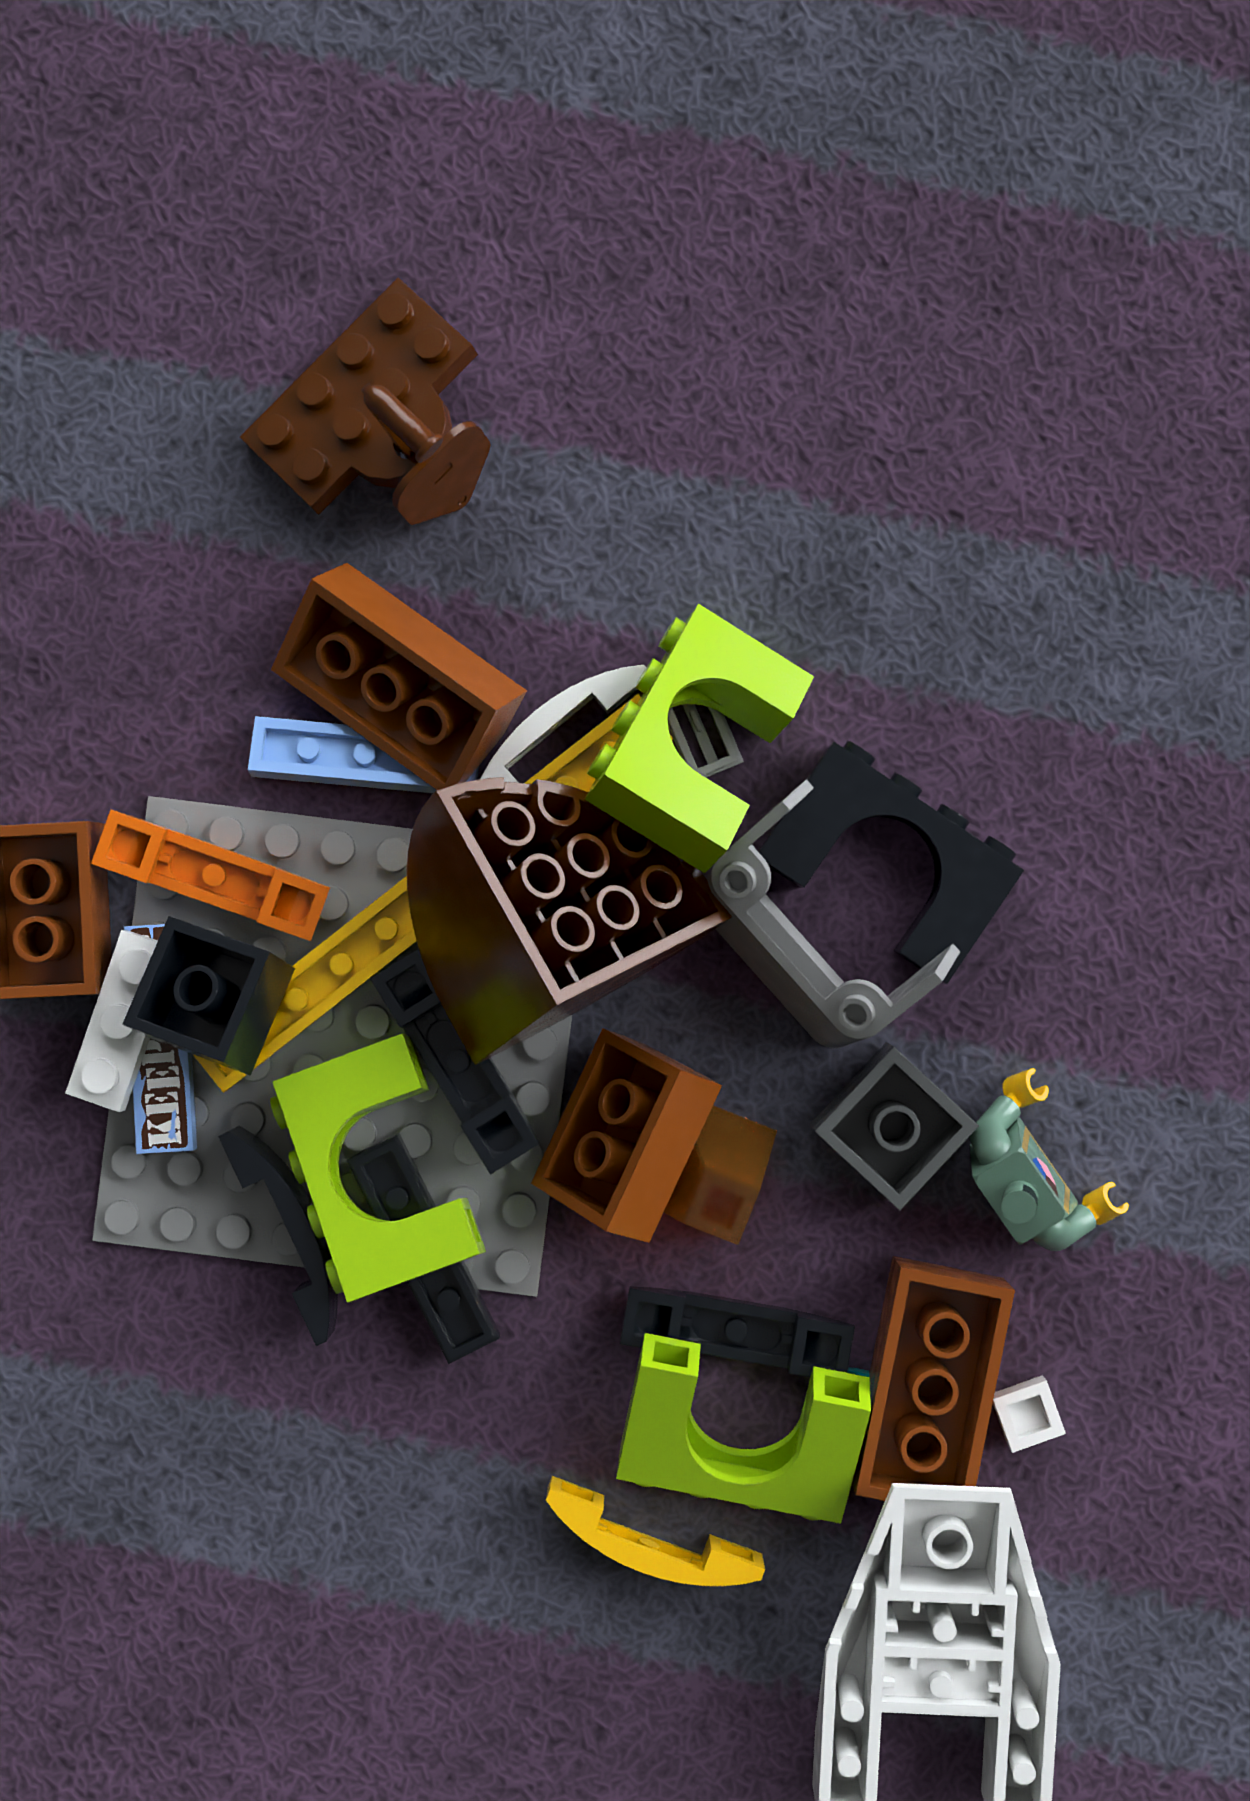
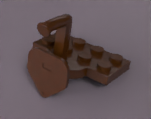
(368, 404)

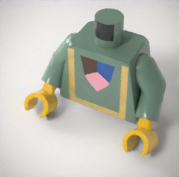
(1023, 1181)

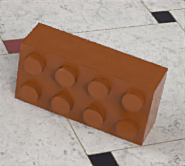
(932, 1377)

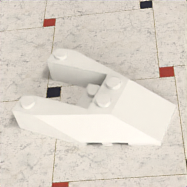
(941, 1627)

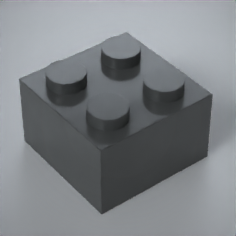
(893, 1125)

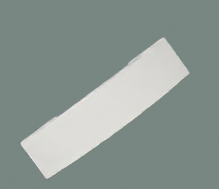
(608, 689)

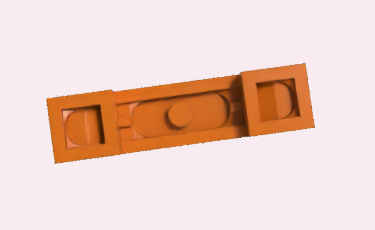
(210, 874)

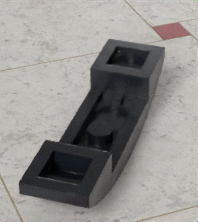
(476, 1092)
(257, 1161)
(739, 1329)

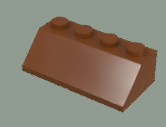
(396, 677)

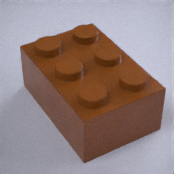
(52, 910)
(625, 1136)

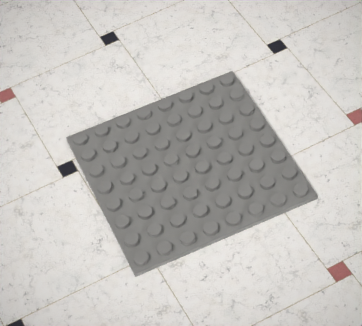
(195, 1197)

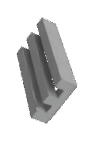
(713, 764)

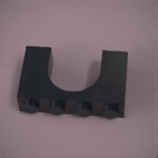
(968, 873)

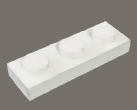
(110, 1050)

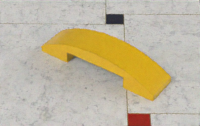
(719, 1565)

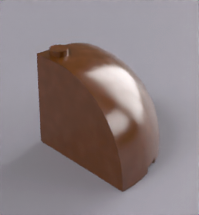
(540, 906)

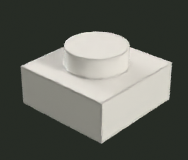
(1027, 1414)

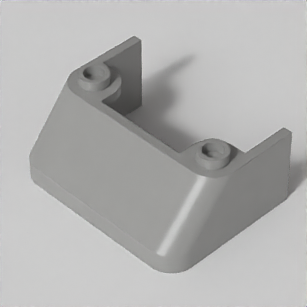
(788, 964)

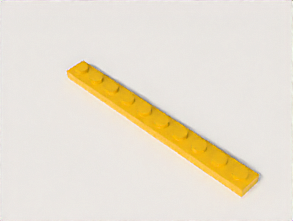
(383, 929)

